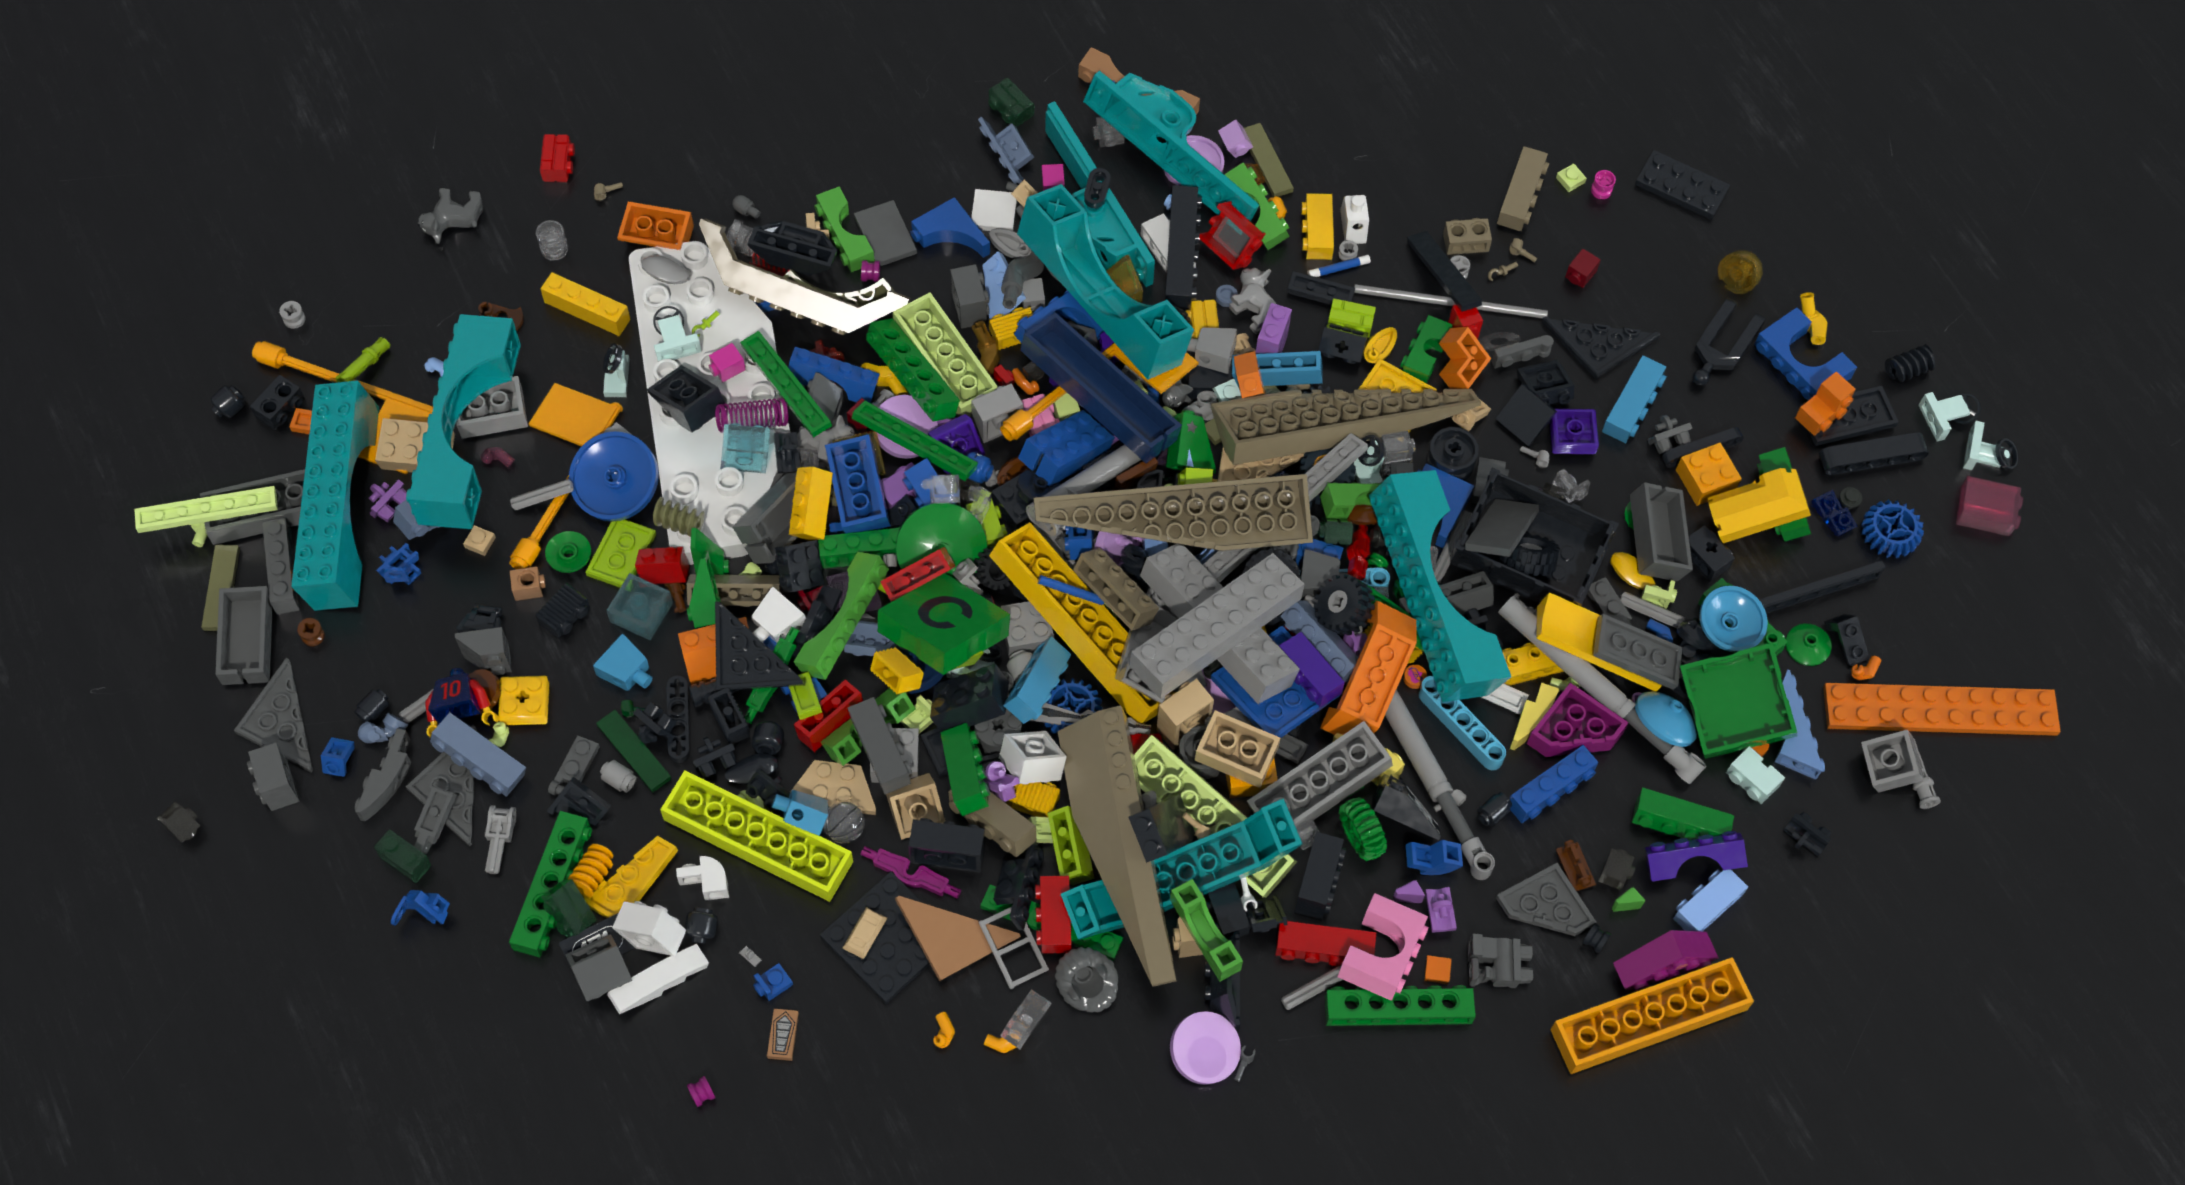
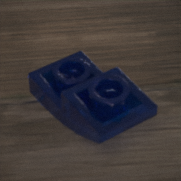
(1833, 514)

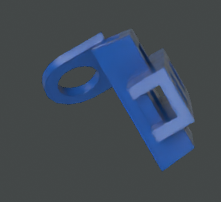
(403, 568)
(429, 905)

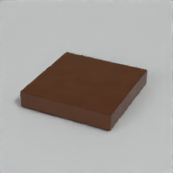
(1131, 477)

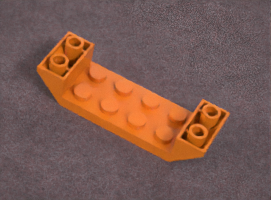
(1375, 672)

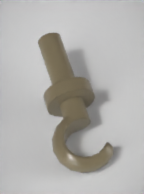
(1502, 270)

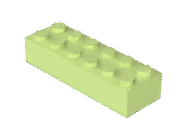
(945, 350)

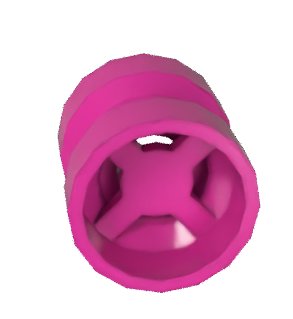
(1603, 184)

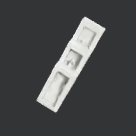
(657, 978)

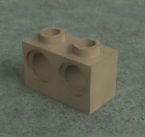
(1466, 239)

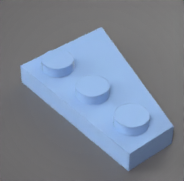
(993, 275)

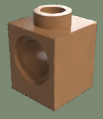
(520, 577)

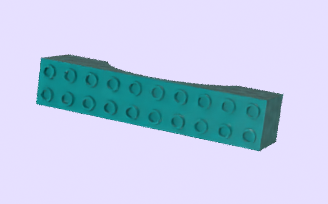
(1060, 236)
(479, 358)
(326, 556)
(1459, 654)

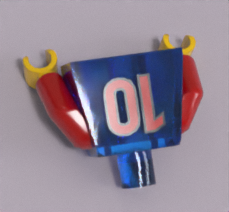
(458, 696)

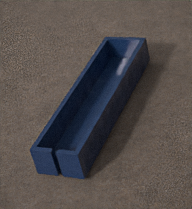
(1100, 387)

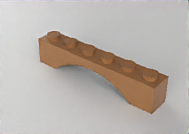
(1099, 61)

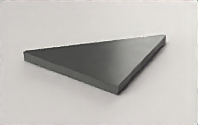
(278, 718)
(455, 779)

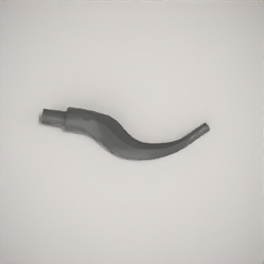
(1018, 272)

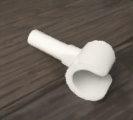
(1247, 897)

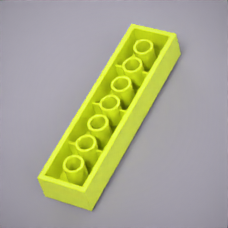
(757, 835)

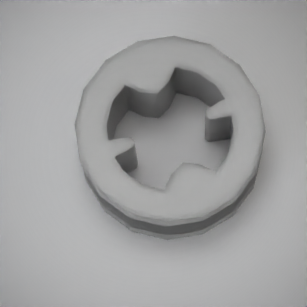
(1348, 244)

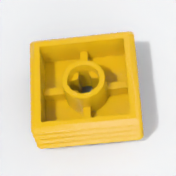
(534, 708)

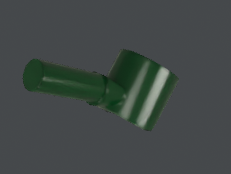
(628, 708)

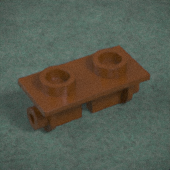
(1575, 865)

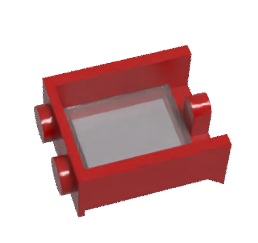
(1232, 236)

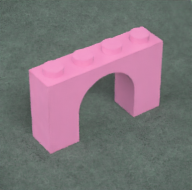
(1380, 974)

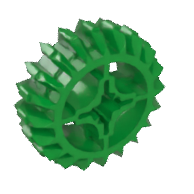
(1362, 829)

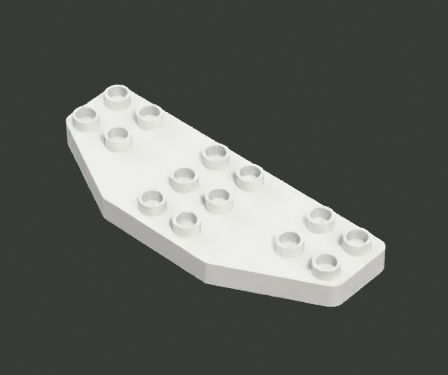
(689, 460)

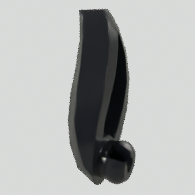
(745, 769)

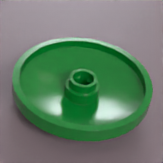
(936, 527)

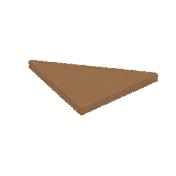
(950, 938)

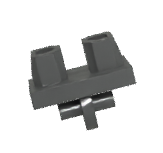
(1679, 433)

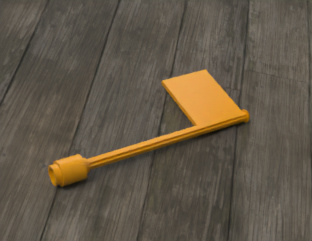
(394, 407)
(576, 420)
(1023, 420)

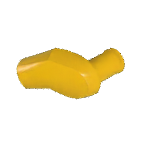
(1818, 327)
(887, 378)

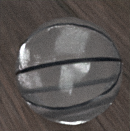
(844, 822)

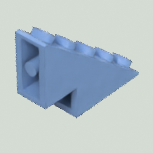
(1801, 751)

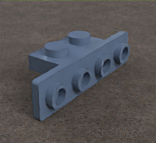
(1010, 146)
(866, 640)

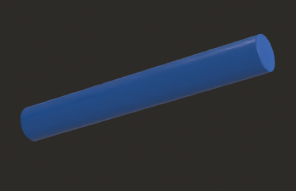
(1069, 589)

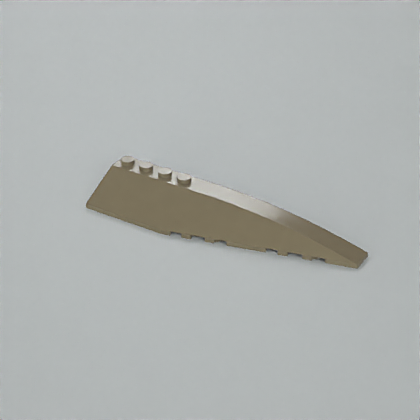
(1315, 421)
(1197, 515)
(1102, 797)

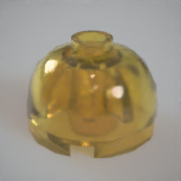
(1740, 271)

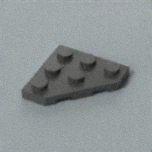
(1547, 902)

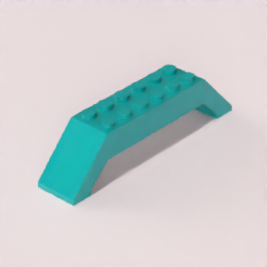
(1208, 861)

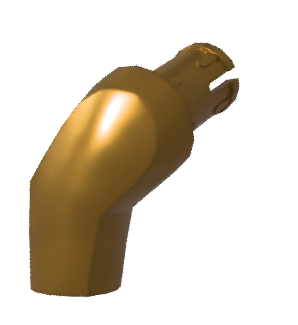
(987, 347)

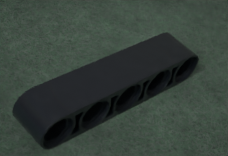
(1873, 453)

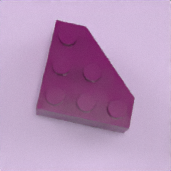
(1575, 722)
(1665, 959)

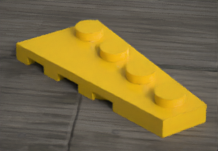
(633, 879)

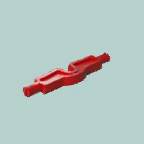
(1357, 552)

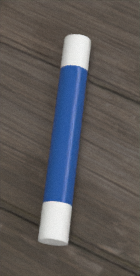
(1339, 266)

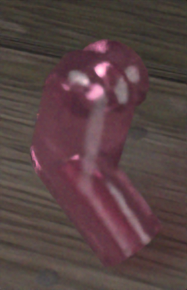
(497, 453)

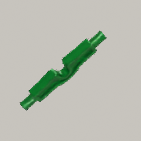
(759, 697)

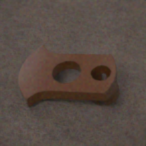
(493, 310)

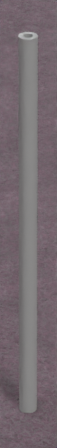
(1442, 300)

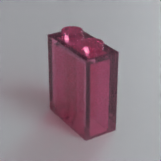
(1989, 506)

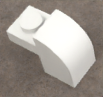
(708, 873)

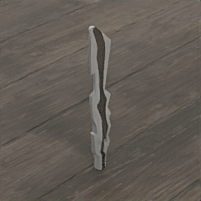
(1054, 715)

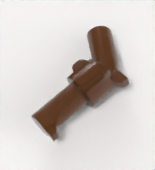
(676, 592)

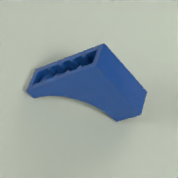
(949, 224)
(1457, 495)

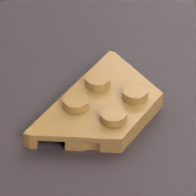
(837, 784)

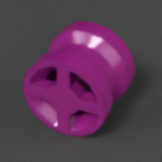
(870, 271)
(700, 1091)

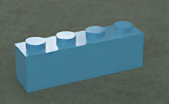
(1288, 368)
(1634, 399)
(1037, 680)

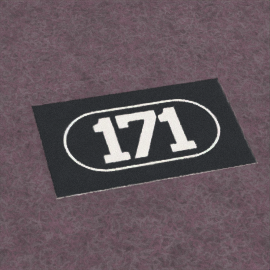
(595, 933)

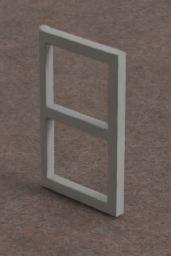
(1029, 938)

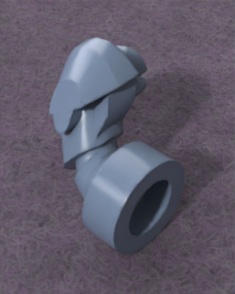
(371, 733)

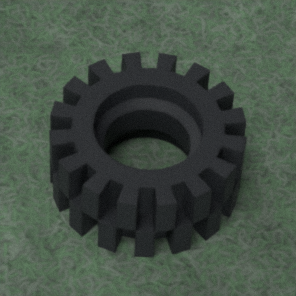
(983, 572)

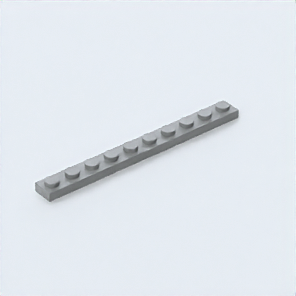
(1318, 477)

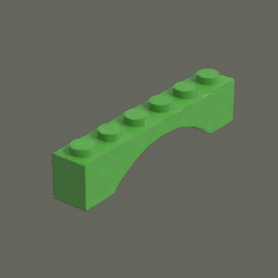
(823, 650)

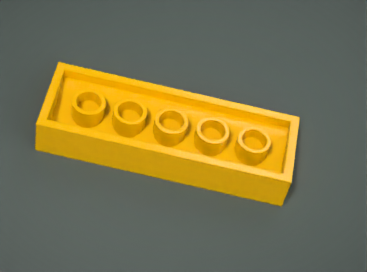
(1574, 631)

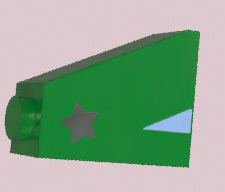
(1192, 445)

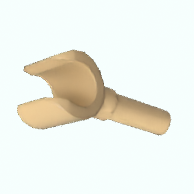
(1202, 831)

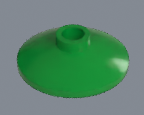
(567, 543)
(1805, 652)

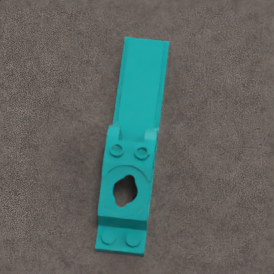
(1172, 118)
(1109, 224)

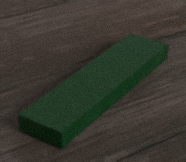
(633, 751)

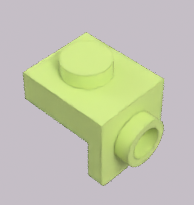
(920, 717)

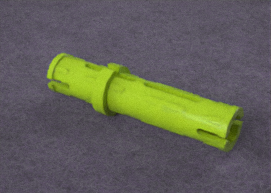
(369, 356)

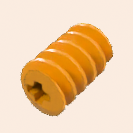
(592, 869)

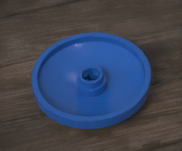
(614, 476)

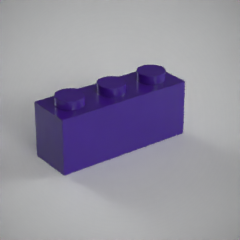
(1315, 673)

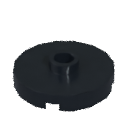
(1032, 486)

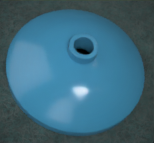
(1741, 611)
(1666, 718)

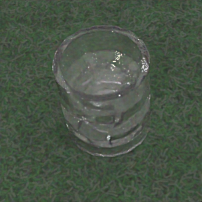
(552, 240)

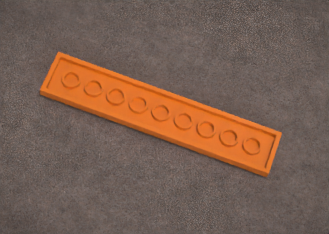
(1941, 709)

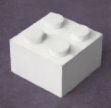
(1032, 757)
(649, 928)

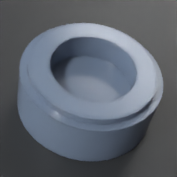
(1224, 295)

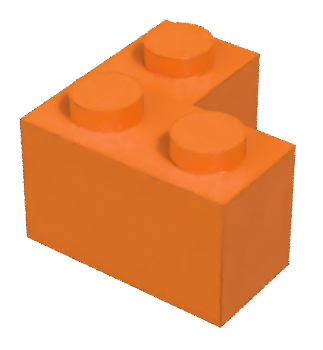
(1466, 358)
(1828, 403)

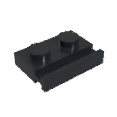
(1266, 915)

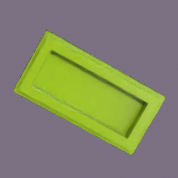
(805, 698)

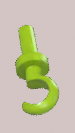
(706, 323)

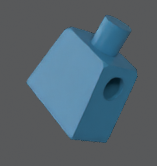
(623, 665)
(803, 810)

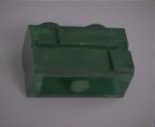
(1011, 102)
(1336, 531)
(402, 856)
(568, 908)

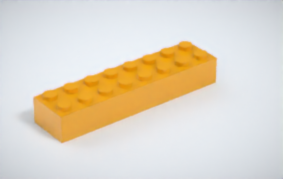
(1651, 1015)

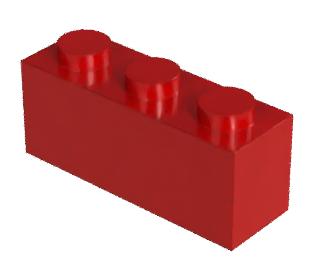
(917, 574)
(834, 714)
(1052, 913)

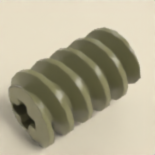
(675, 518)

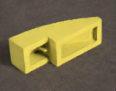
(1533, 713)

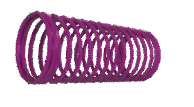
(777, 413)

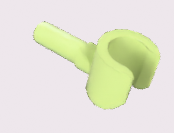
(751, 569)

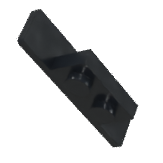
(816, 619)
(1018, 883)

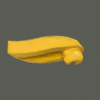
(1380, 345)
(1627, 568)

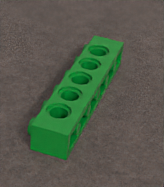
(912, 370)
(565, 827)
(1339, 1015)

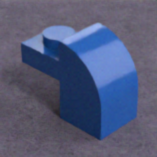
(1434, 859)

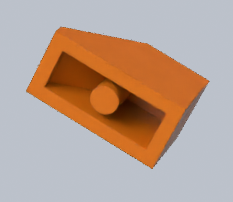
(1249, 375)

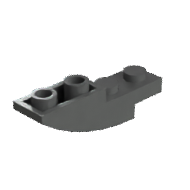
(383, 784)

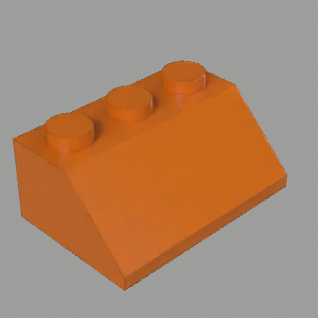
(655, 226)
(700, 652)

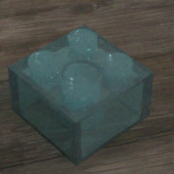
(745, 448)
(639, 606)

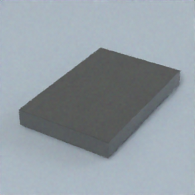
(885, 232)

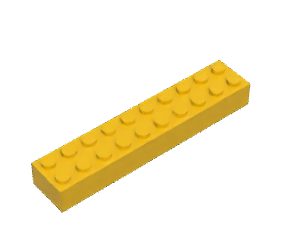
(1080, 623)

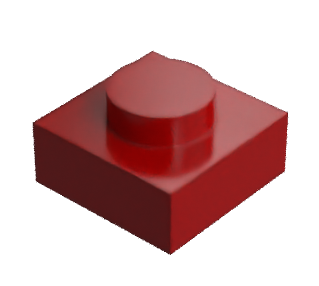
(1003, 377)

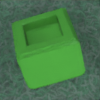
(1628, 901)

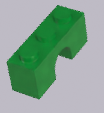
(1418, 362)

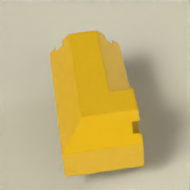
(1760, 505)

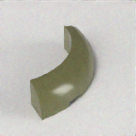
(858, 297)

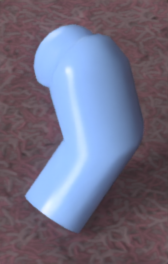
(434, 364)

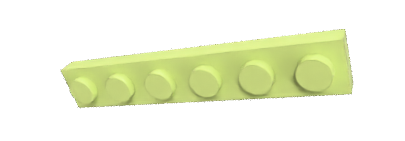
(206, 509)

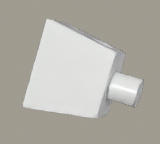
(1355, 211)
(776, 616)

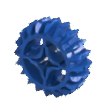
(1879, 522)
(1087, 700)

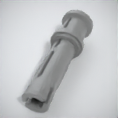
(1925, 788)

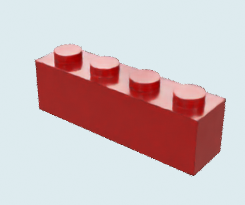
(1321, 942)

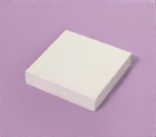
(993, 210)

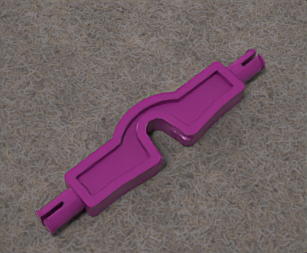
(921, 878)

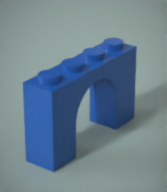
(1065, 307)
(1775, 344)

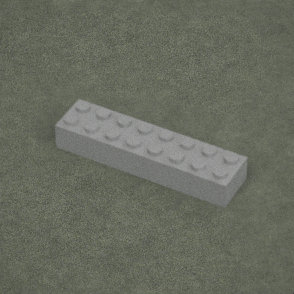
(1184, 584)
(1216, 625)

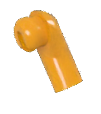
(1280, 206)
(946, 1031)
(998, 1044)

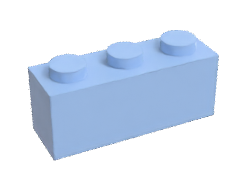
(1710, 901)

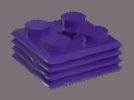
(1585, 428)
(960, 430)

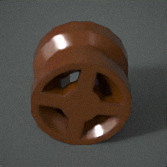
(310, 637)

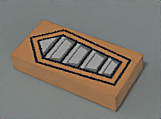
(782, 1034)

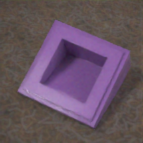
(1409, 893)

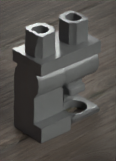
(1506, 960)

